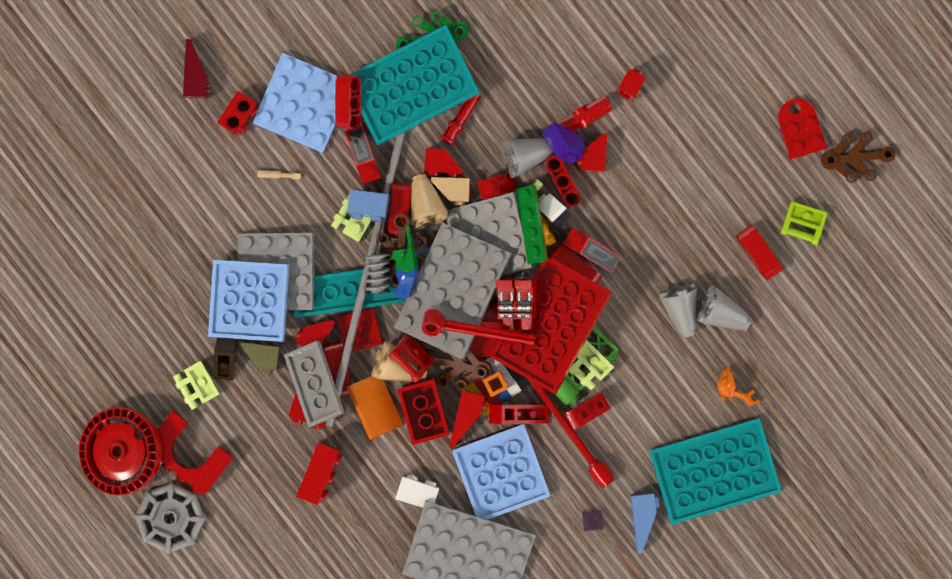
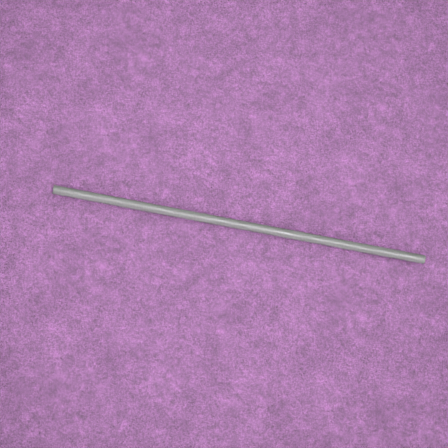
(363, 285)

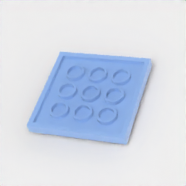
(299, 103)
(248, 300)
(501, 472)

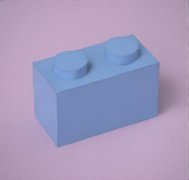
(368, 205)

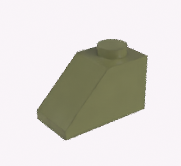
(263, 356)

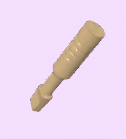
(277, 174)

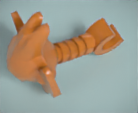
(726, 388)

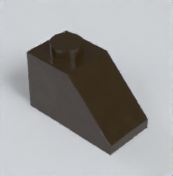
(225, 358)

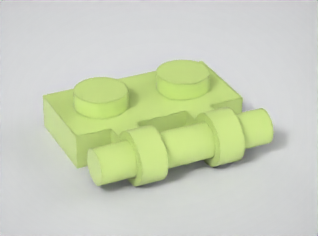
(354, 227)
(594, 362)
(200, 381)

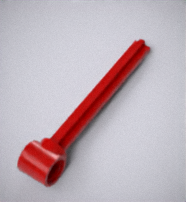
(435, 323)

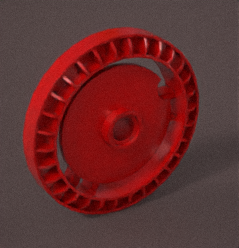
(103, 451)

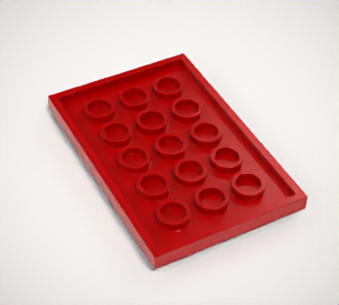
(565, 317)

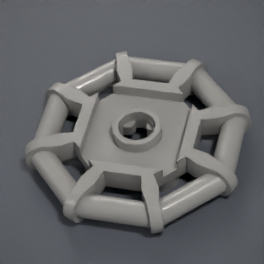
(179, 512)

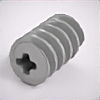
(377, 273)

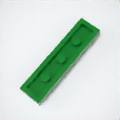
(531, 225)

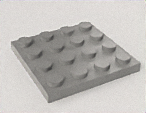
(496, 223)
(289, 249)

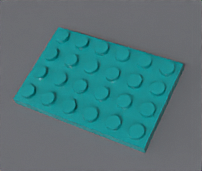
(414, 85)
(715, 471)

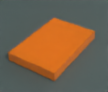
(374, 406)

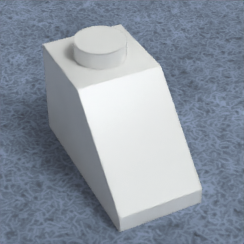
(550, 207)

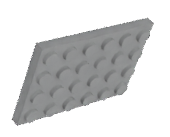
(458, 283)
(465, 547)

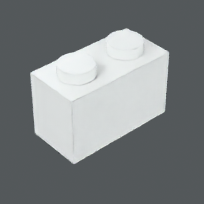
(416, 492)

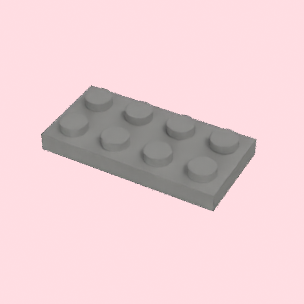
(314, 384)

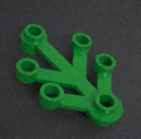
(429, 28)

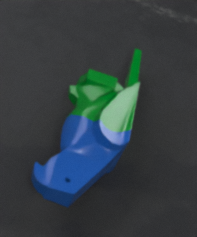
(406, 268)

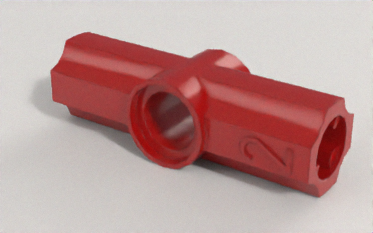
(586, 114)

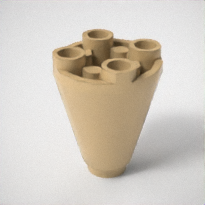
(426, 204)
(389, 369)

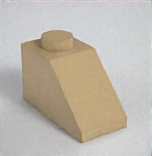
(454, 189)

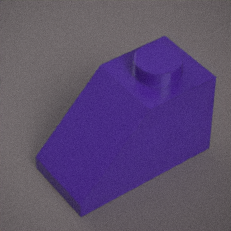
(564, 142)

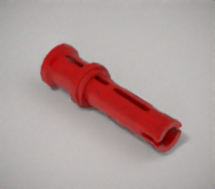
(456, 125)

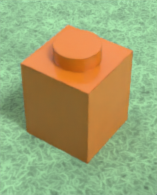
(496, 383)

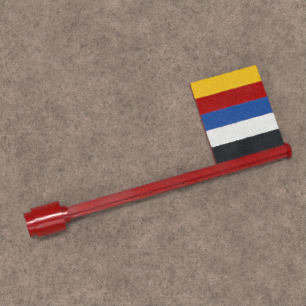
(598, 470)

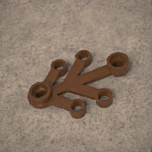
(853, 157)
(401, 245)
(459, 366)

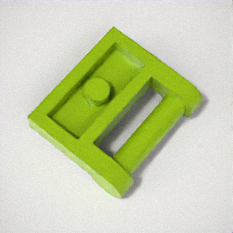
(807, 217)

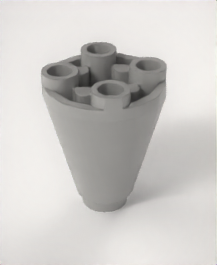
(524, 154)
(681, 307)
(722, 311)

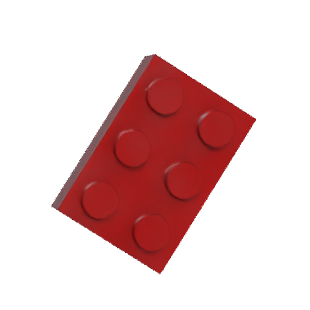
(423, 412)
(319, 473)

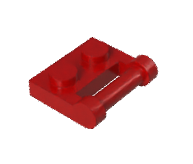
(414, 354)

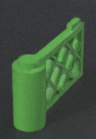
(569, 389)

